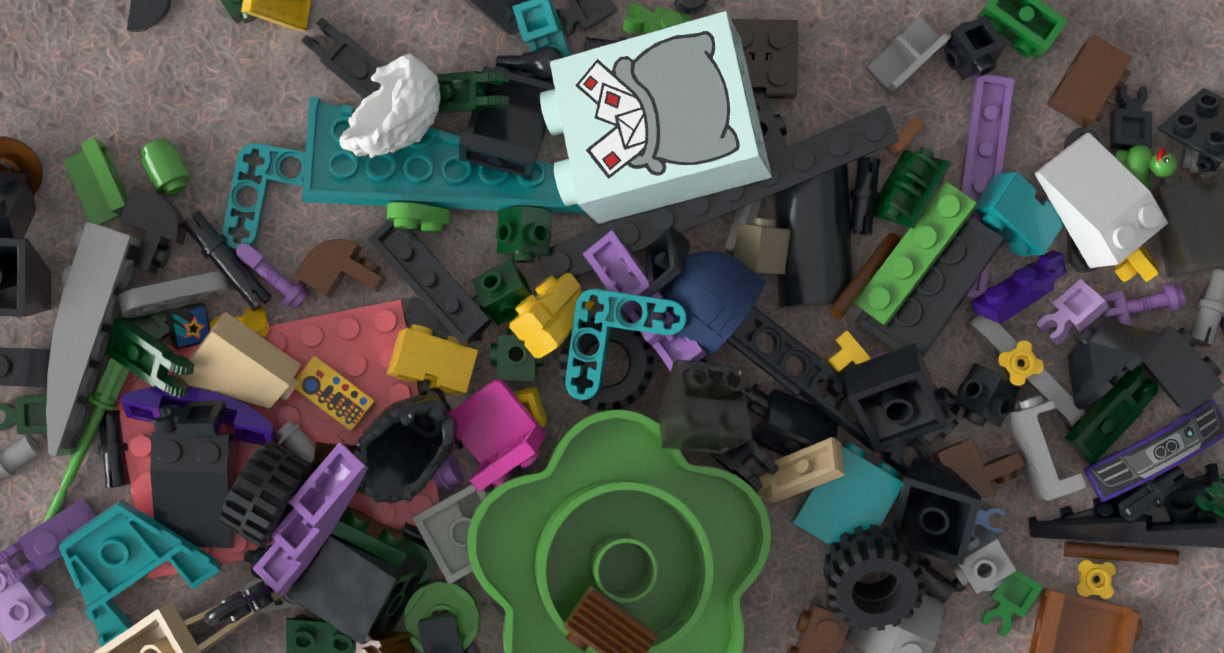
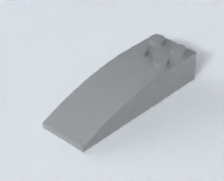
(83, 329)

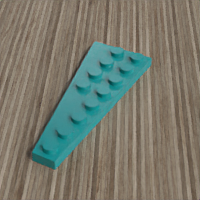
(418, 174)

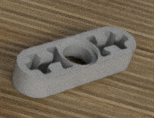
(173, 294)

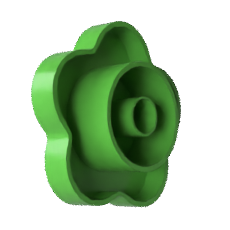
(631, 522)

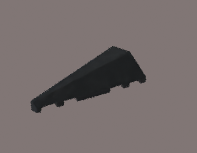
(1175, 523)

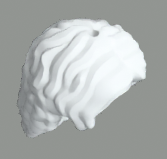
(397, 111)

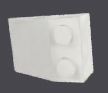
(1100, 202)

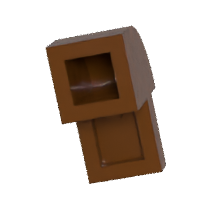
(329, 263)
(967, 463)

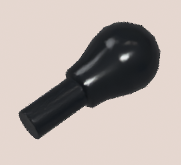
(533, 62)

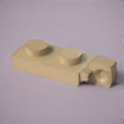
(803, 471)

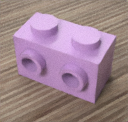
(22, 604)

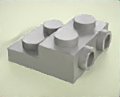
(446, 530)

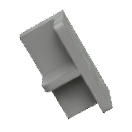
(906, 55)

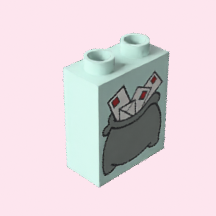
(655, 120)

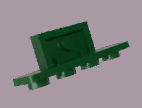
(383, 541)

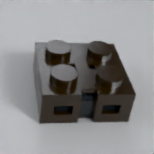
(774, 57)

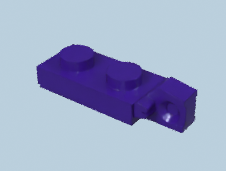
(1021, 288)

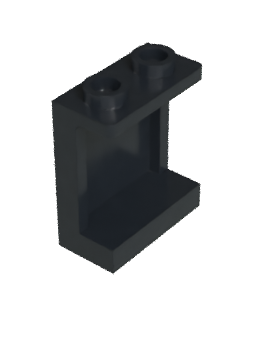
(509, 135)

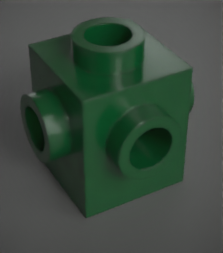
(523, 233)
(501, 291)
(507, 369)

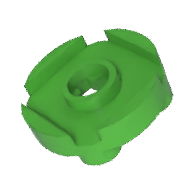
(439, 597)

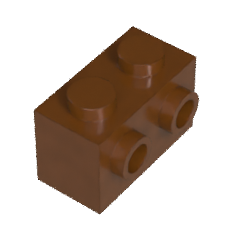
(1089, 81)
(819, 631)

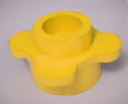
(1031, 365)
(1088, 571)

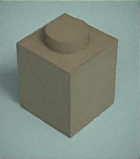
(762, 246)

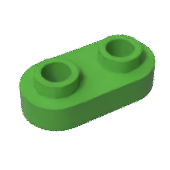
(412, 214)

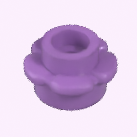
(449, 474)

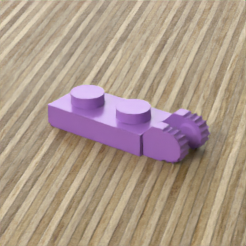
(43, 542)

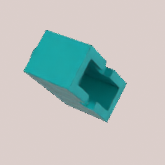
(1015, 214)

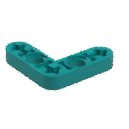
(269, 171)
(611, 317)

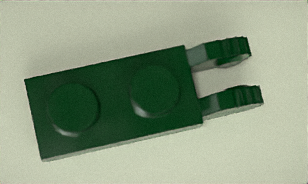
(466, 91)
(148, 357)
(1112, 415)

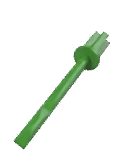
(103, 398)

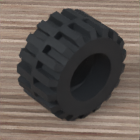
(632, 385)
(263, 491)
(877, 602)

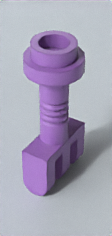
(293, 293)
(1172, 297)

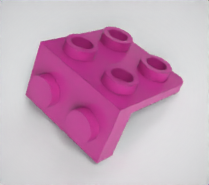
(497, 433)

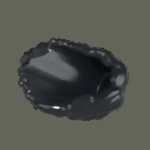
(405, 448)

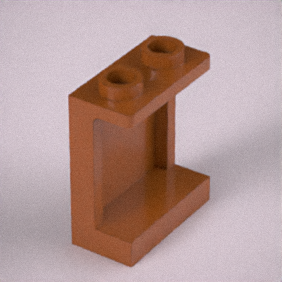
(1083, 625)

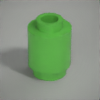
(164, 167)

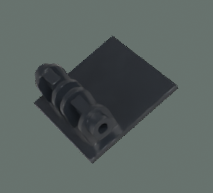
(1200, 127)

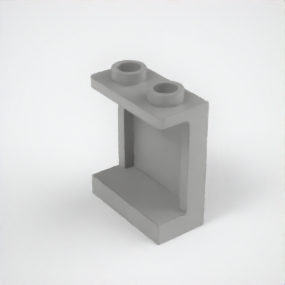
(1033, 449)

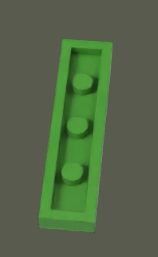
(916, 253)

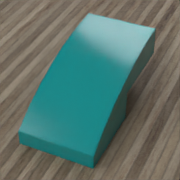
(541, 26)

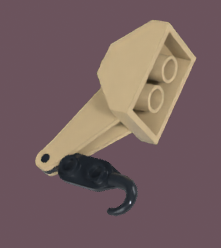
(168, 633)

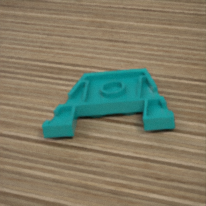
(120, 550)

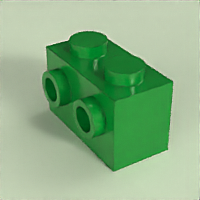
(1025, 23)

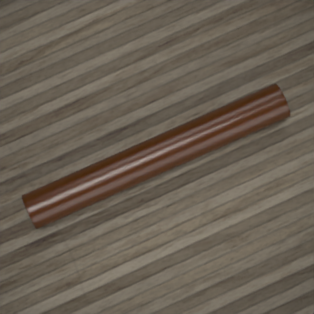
(864, 276)
(1121, 553)

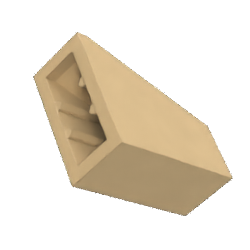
(242, 365)

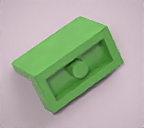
(97, 182)

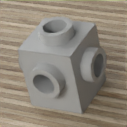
(984, 563)

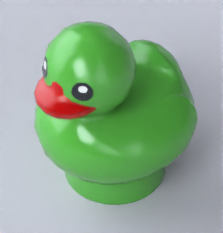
(1141, 161)

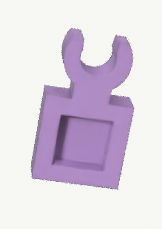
(1075, 308)

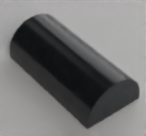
(818, 242)

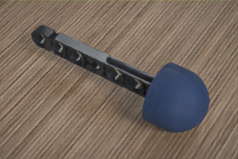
(720, 308)

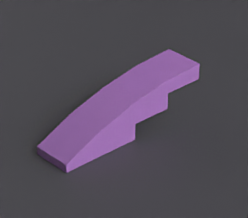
(623, 273)
(315, 514)

